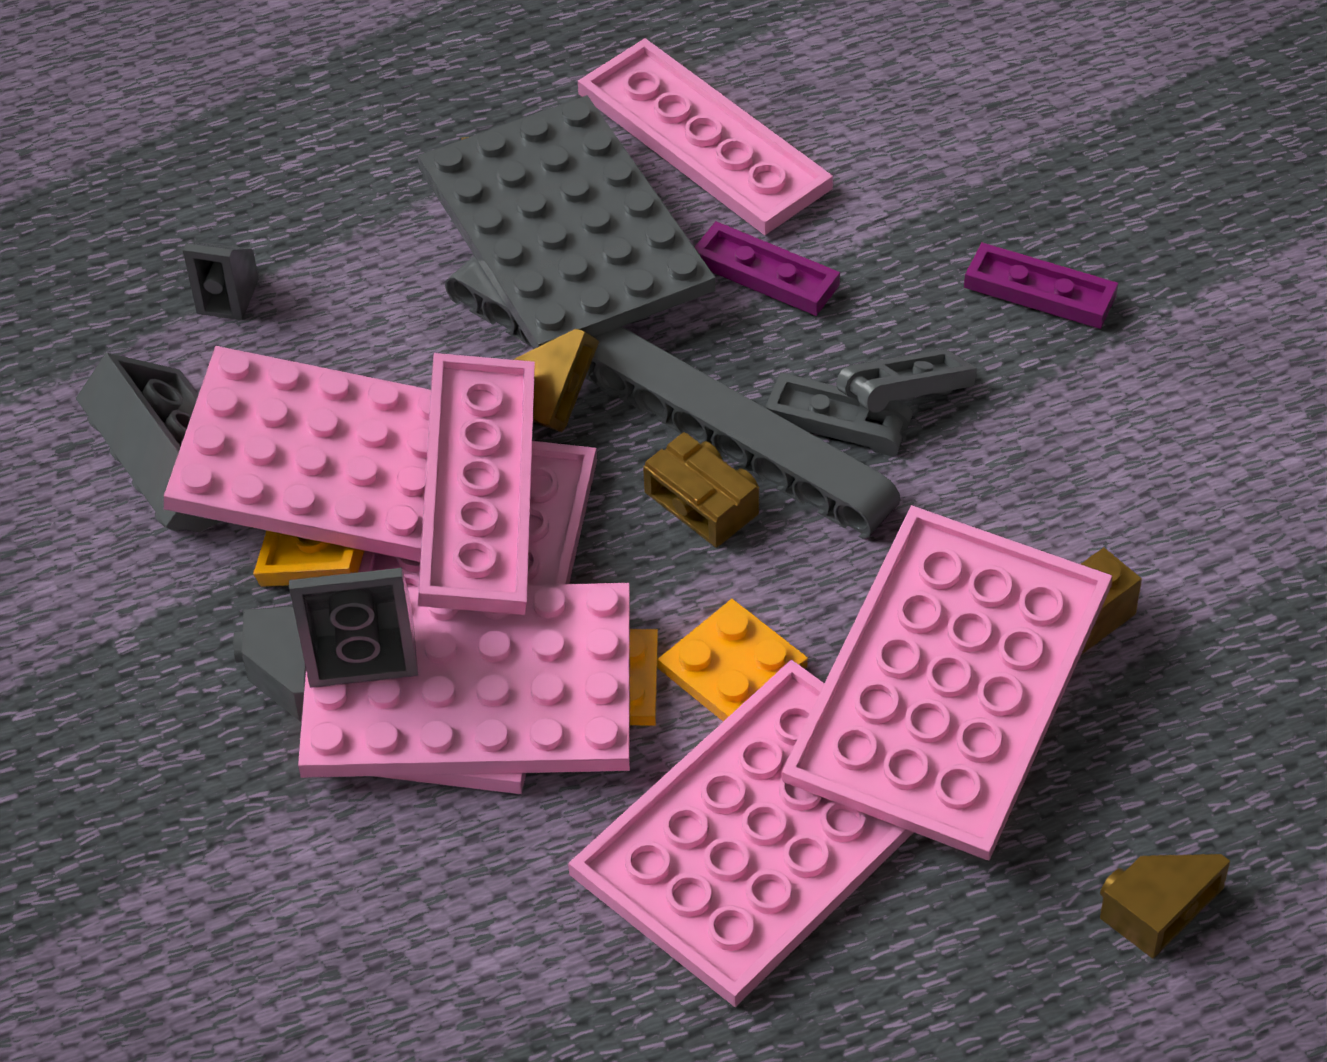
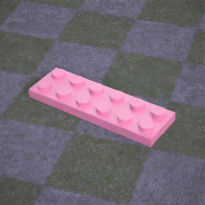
(706, 136)
(477, 485)

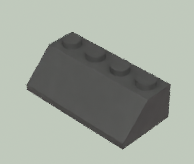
(143, 419)

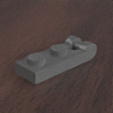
(905, 378)
(830, 413)

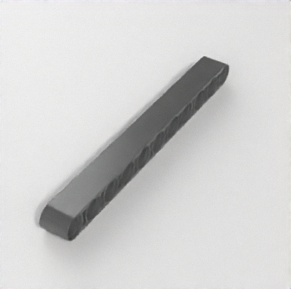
(713, 413)

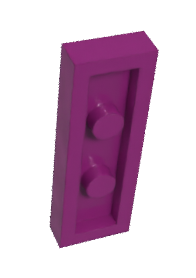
(767, 268)
(1041, 285)

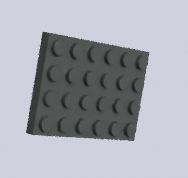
(565, 223)

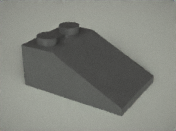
(355, 627)

